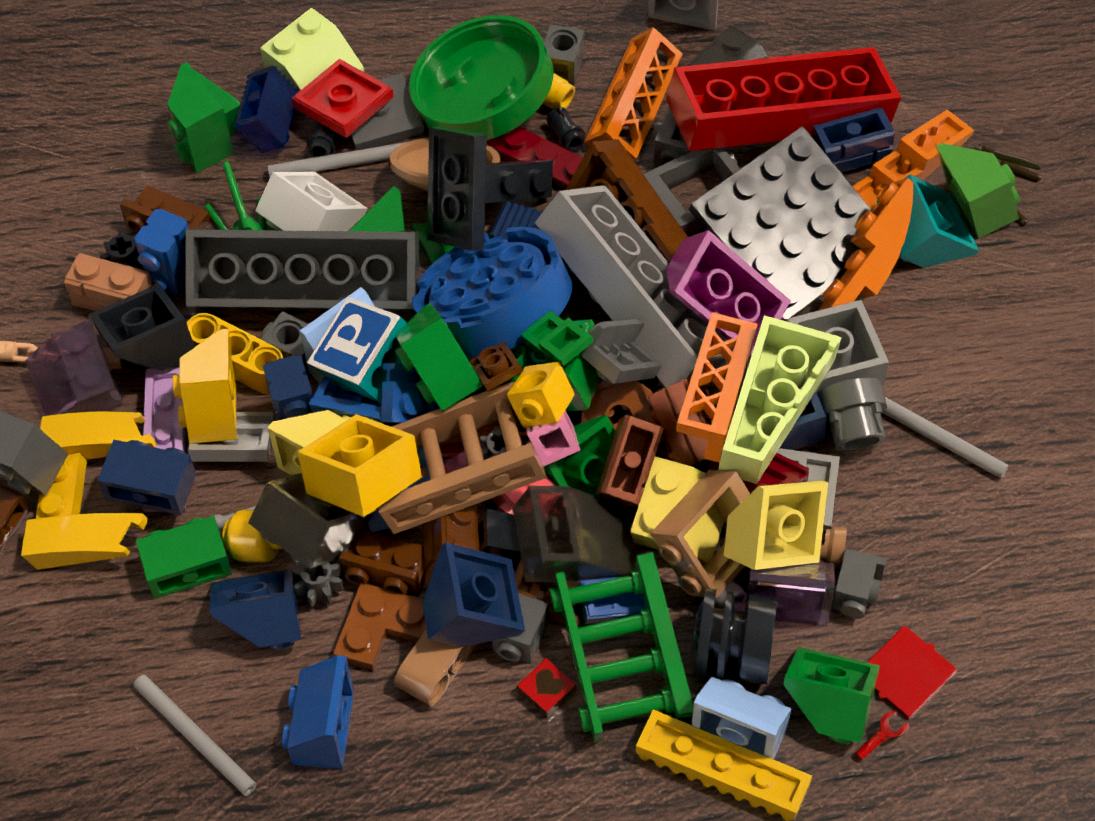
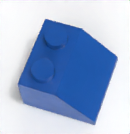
(320, 714)

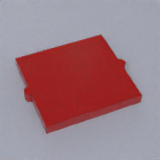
(909, 672)

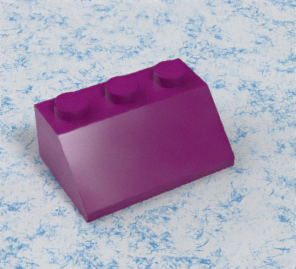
(717, 280)

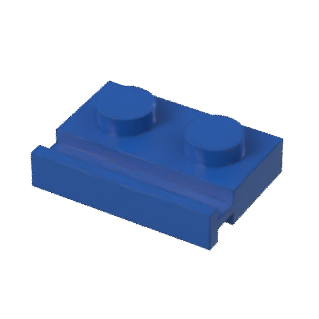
(401, 395)

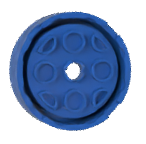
(496, 290)

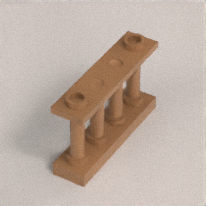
(481, 477)

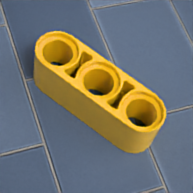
(252, 350)

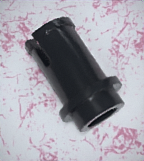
(569, 135)
(321, 141)

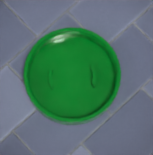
(482, 76)

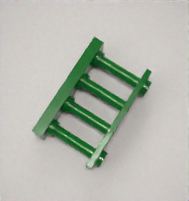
(662, 659)

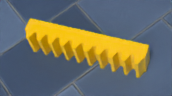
(723, 765)

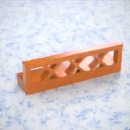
(630, 85)
(729, 388)

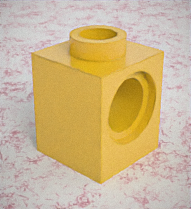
(541, 394)

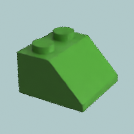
(980, 187)

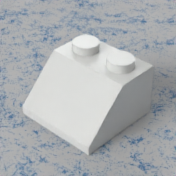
(307, 204)

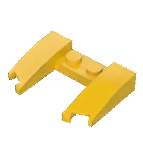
(60, 532)

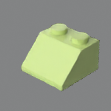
(307, 49)

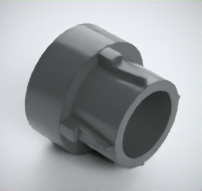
(854, 413)

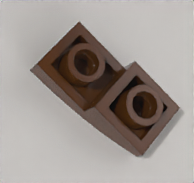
(495, 365)

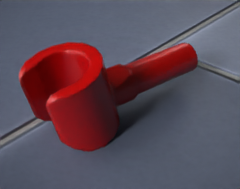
(881, 735)

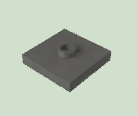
(393, 121)

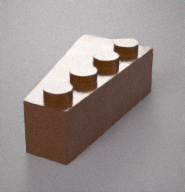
(612, 166)

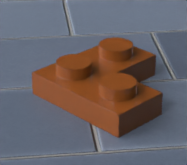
(373, 618)

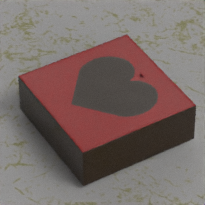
(546, 687)

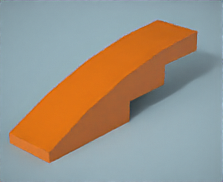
(914, 155)

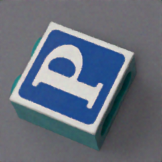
(357, 348)

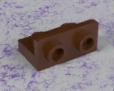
(137, 213)
(384, 563)

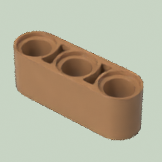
(430, 668)

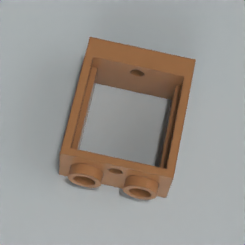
(727, 493)

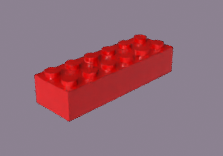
(776, 96)

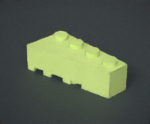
(778, 385)

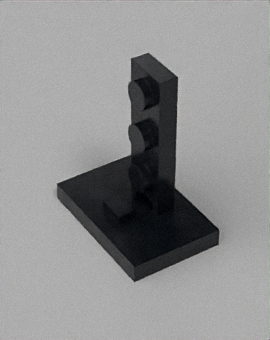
(464, 182)

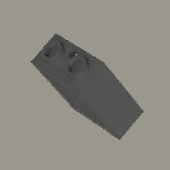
(683, 169)

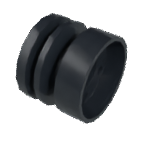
(735, 636)

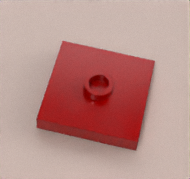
(342, 97)

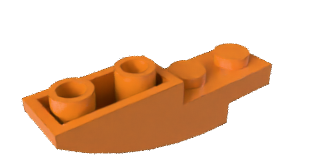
(880, 239)

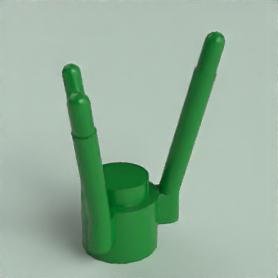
(243, 222)

